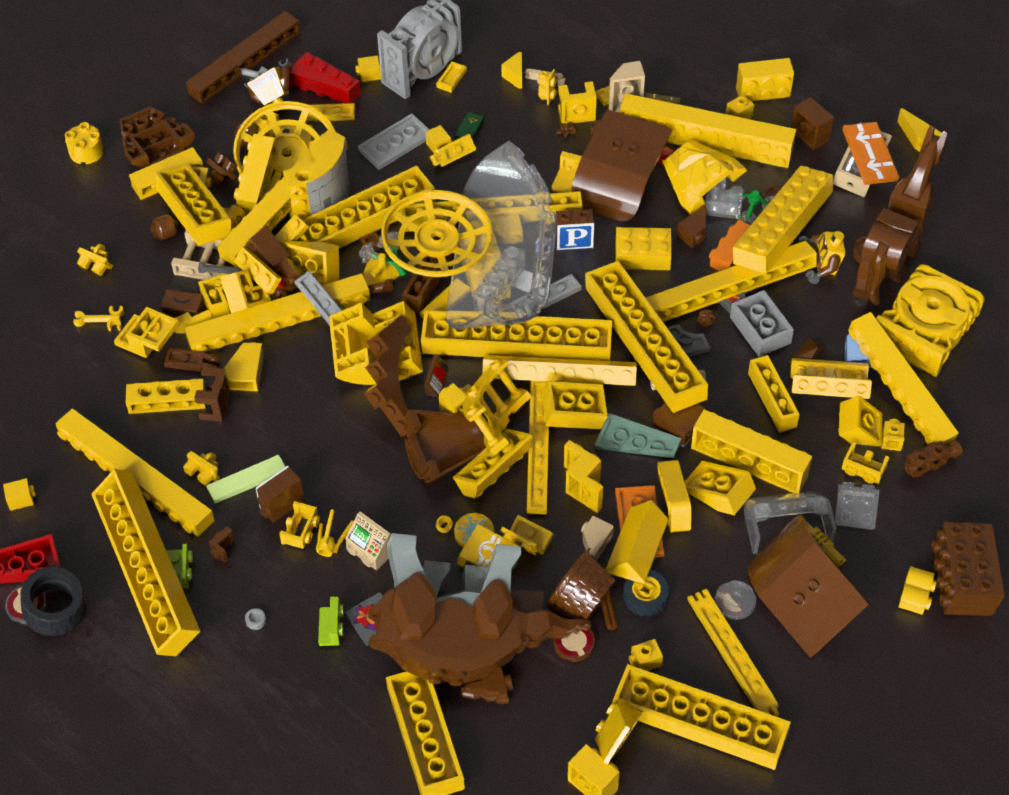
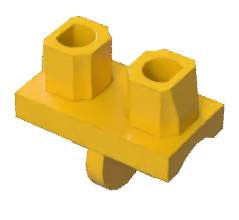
(87, 257)
(204, 464)

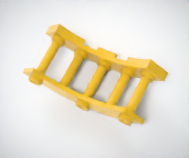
(475, 405)

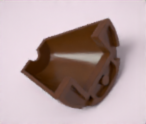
(440, 442)

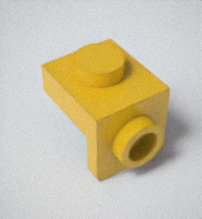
(203, 174)

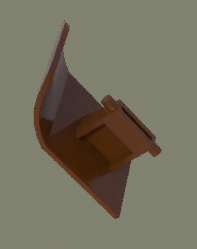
(619, 164)
(804, 587)

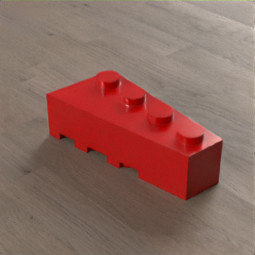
(324, 79)
(26, 557)

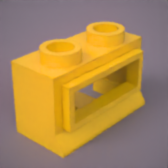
(864, 465)
(300, 511)

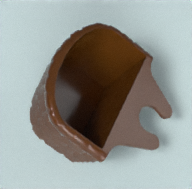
(581, 589)

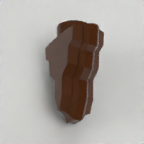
(492, 688)

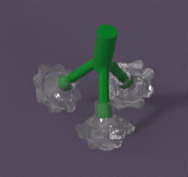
(367, 252)

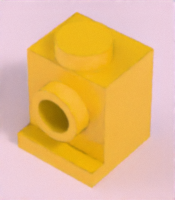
(893, 431)

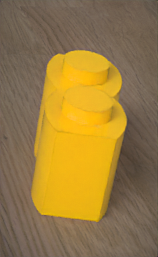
(916, 590)

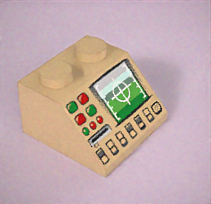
(368, 541)

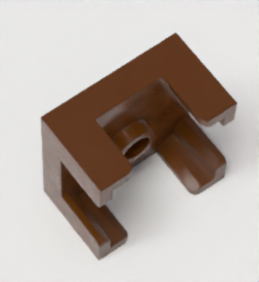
(216, 394)

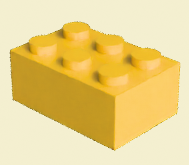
(765, 79)
(643, 248)
(574, 405)

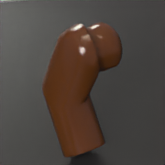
(386, 286)

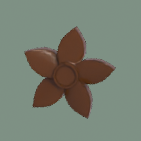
(566, 129)

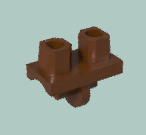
(222, 167)

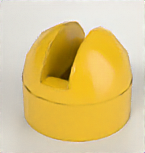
(440, 521)

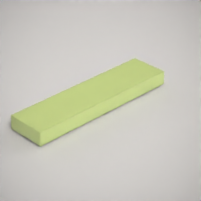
(244, 479)

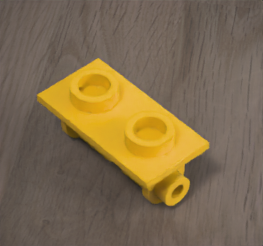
(547, 86)

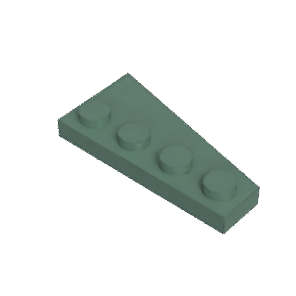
(631, 437)

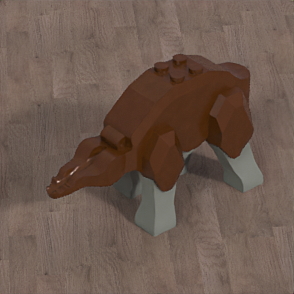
(459, 633)

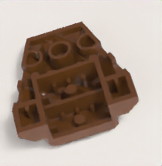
(153, 137)

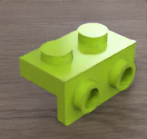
(329, 623)

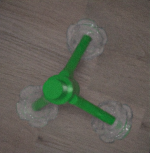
(753, 199)

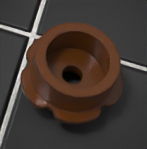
(706, 317)

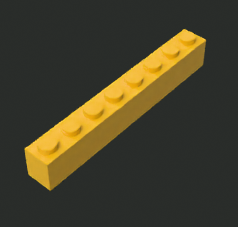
(566, 370)
(902, 380)

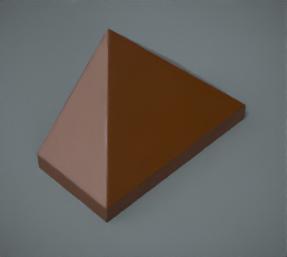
(810, 350)

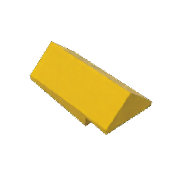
(638, 542)

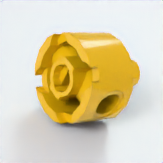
(84, 143)

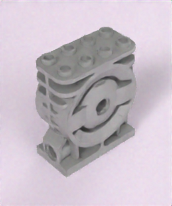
(420, 45)

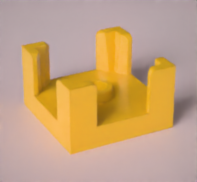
(577, 107)

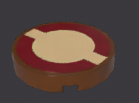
(576, 646)

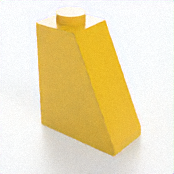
(245, 367)

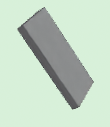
(394, 141)

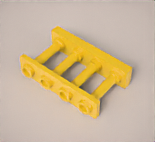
(830, 378)

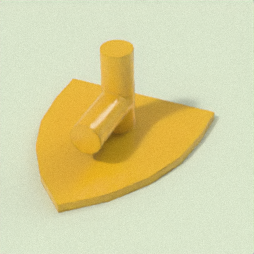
(378, 271)

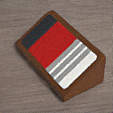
(436, 376)

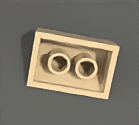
(627, 80)

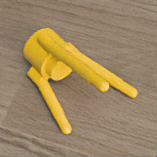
(326, 545)

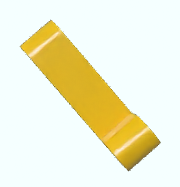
(675, 496)

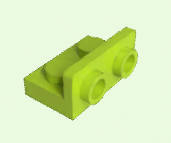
(180, 561)

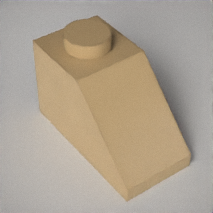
(596, 536)

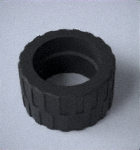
(47, 579)

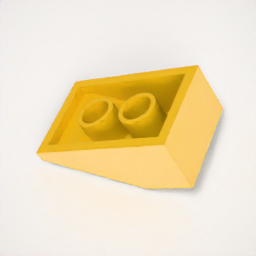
(316, 257)
(720, 486)
(616, 728)

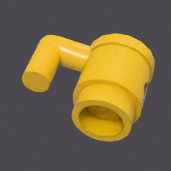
(236, 214)

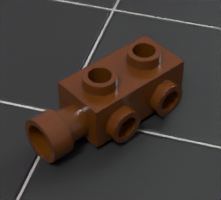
(925, 458)

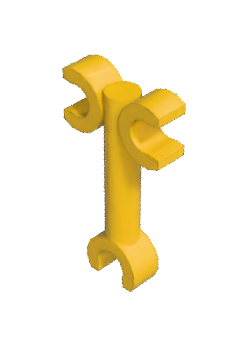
(112, 319)

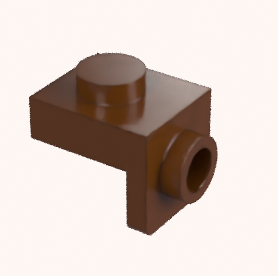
(220, 542)

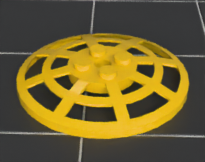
(284, 141)
(436, 228)

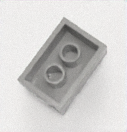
(761, 323)

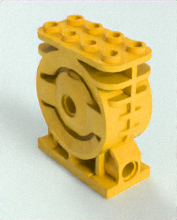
(936, 320)

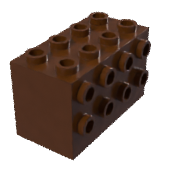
(967, 569)

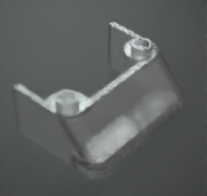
(762, 508)

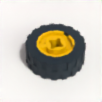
(648, 597)

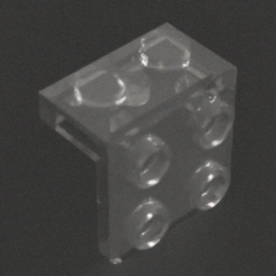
(856, 506)

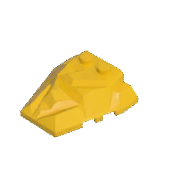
(698, 169)

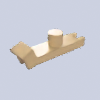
(534, 75)

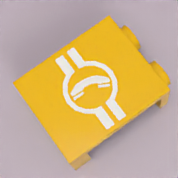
(480, 547)

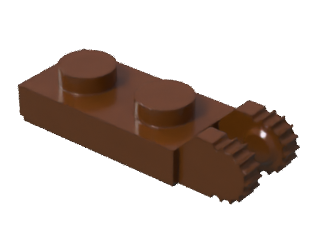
(189, 359)

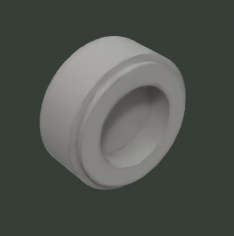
(255, 618)

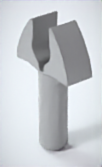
(252, 73)

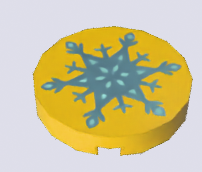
(467, 524)

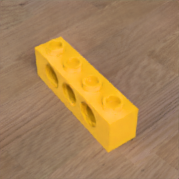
(163, 396)

